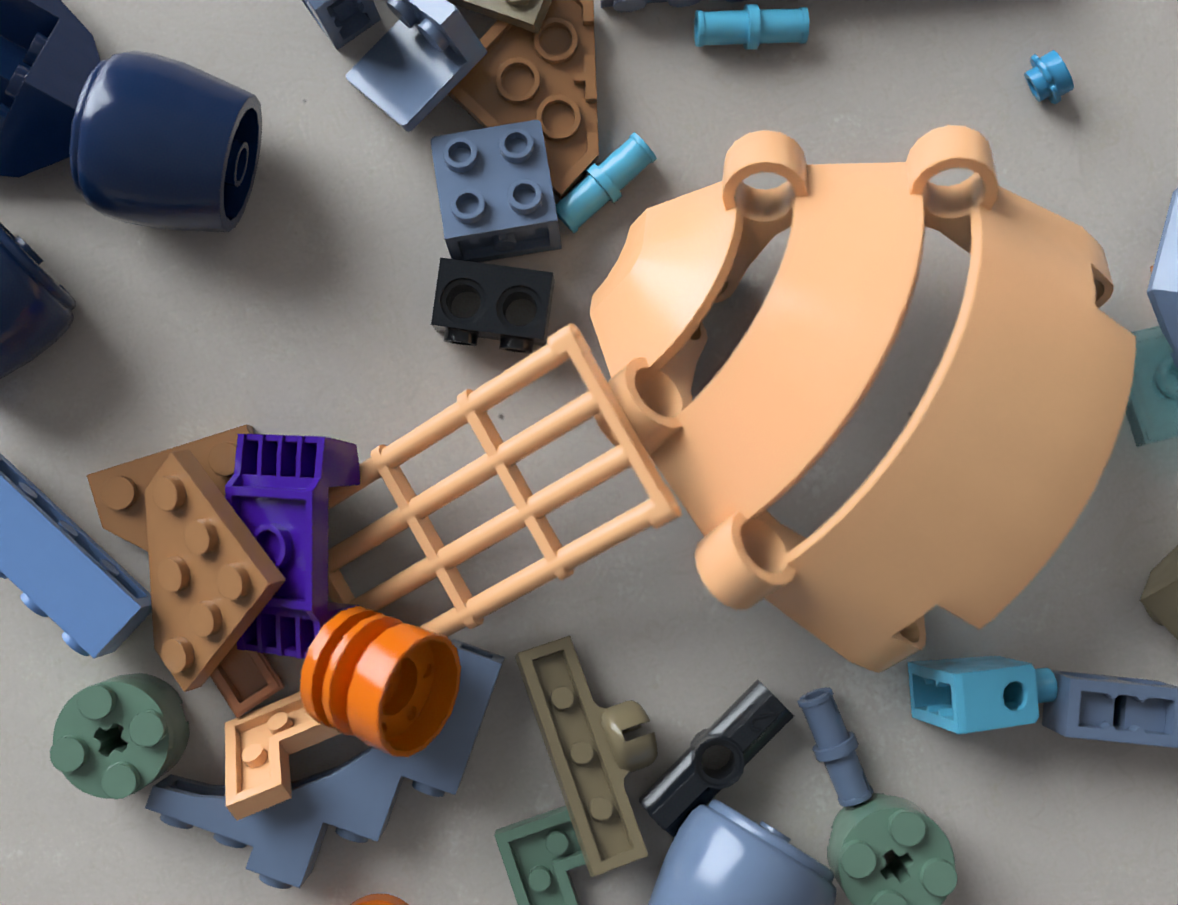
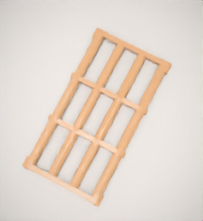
(528, 508)

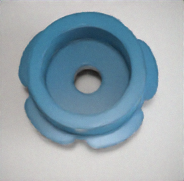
(1048, 77)

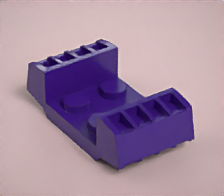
(284, 502)

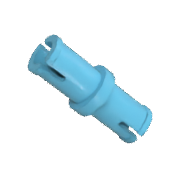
(751, 26)
(604, 182)

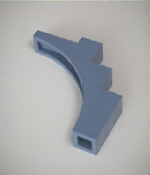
(350, 796)

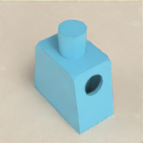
(978, 692)

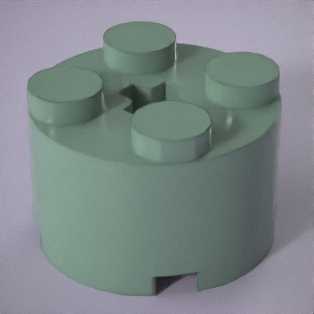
(95, 752)
(923, 855)

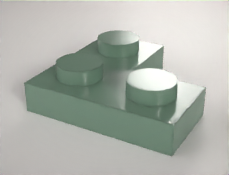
(539, 858)

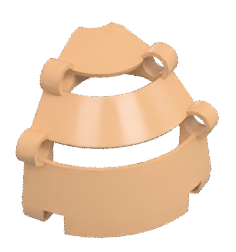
(992, 453)

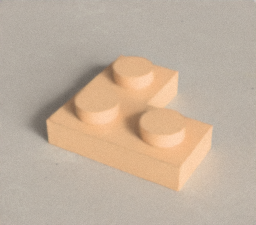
(260, 751)

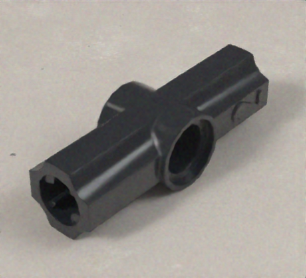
(687, 783)

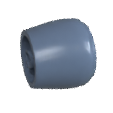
(734, 861)

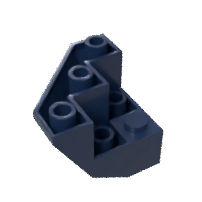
(41, 76)

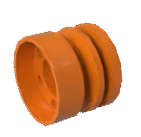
(381, 680)

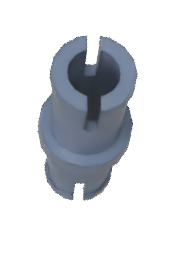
(835, 747)

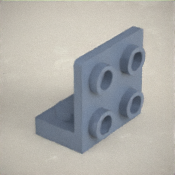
(417, 60)
(495, 192)

